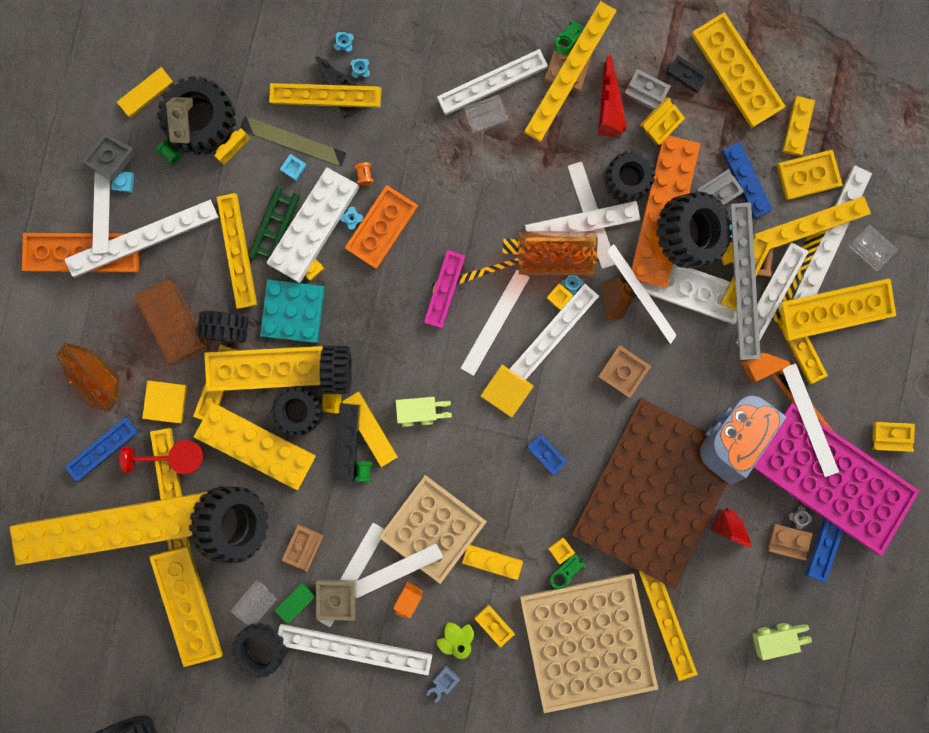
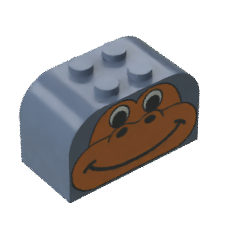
(740, 438)

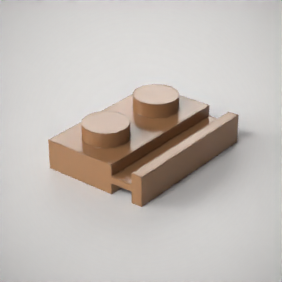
(789, 541)
(302, 547)

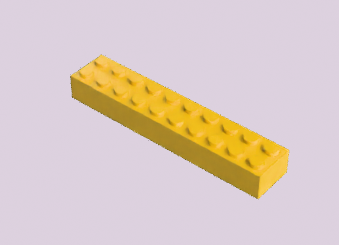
(103, 529)

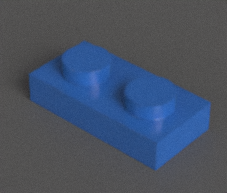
(547, 454)

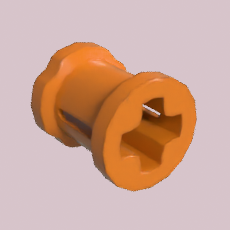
(364, 174)

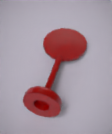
(183, 457)

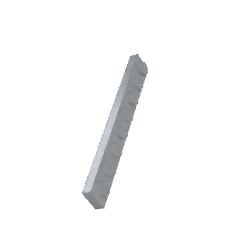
(745, 281)

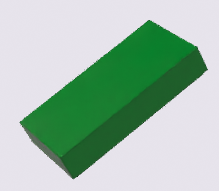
(295, 603)

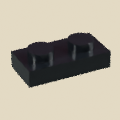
(687, 74)

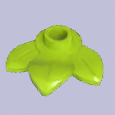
(454, 638)

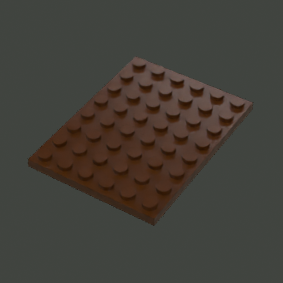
(652, 496)

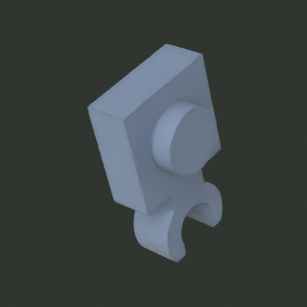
(444, 681)

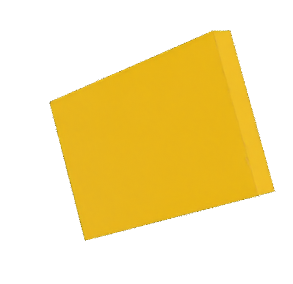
(809, 175)

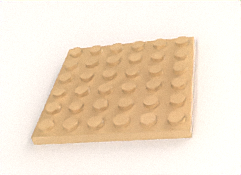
(588, 642)

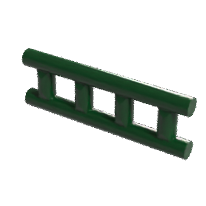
(270, 214)

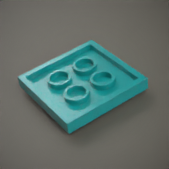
(292, 311)

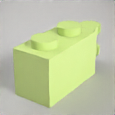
(419, 410)
(779, 640)

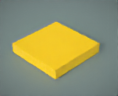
(507, 390)
(164, 401)

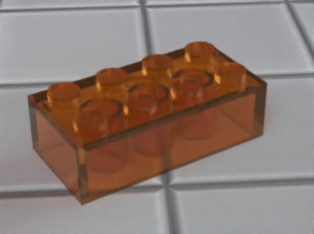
(557, 252)
(170, 321)

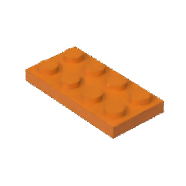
(381, 227)

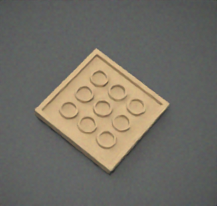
(433, 518)

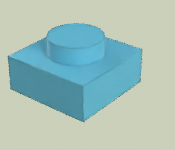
(293, 167)
(123, 182)

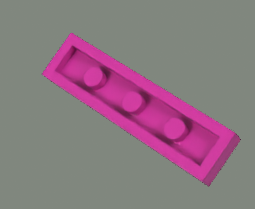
(444, 289)

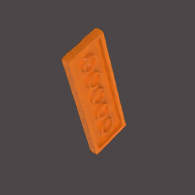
(48, 252)

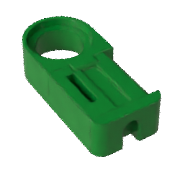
(569, 37)
(567, 570)

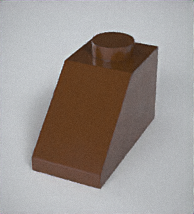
(617, 297)

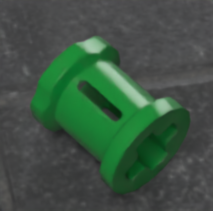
(169, 152)
(363, 471)

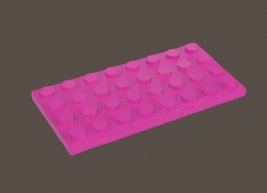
(859, 499)

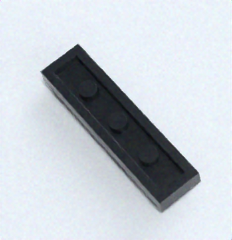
(347, 442)

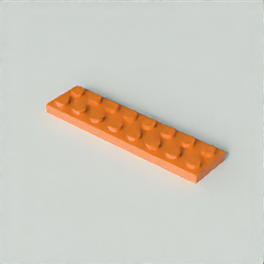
(673, 178)

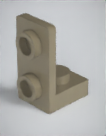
(178, 119)

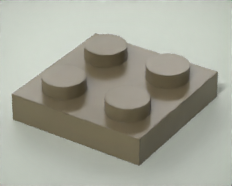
(336, 599)

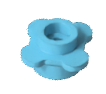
(343, 36)
(356, 63)
(351, 223)
(572, 288)

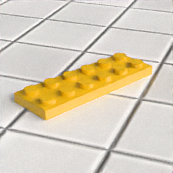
(738, 70)
(837, 309)
(262, 368)
(254, 446)
(186, 605)

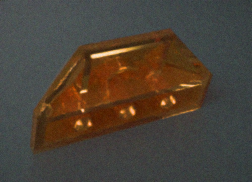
(89, 376)

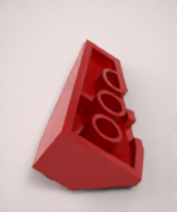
(611, 109)
(731, 527)

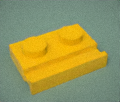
(662, 121)
(893, 436)

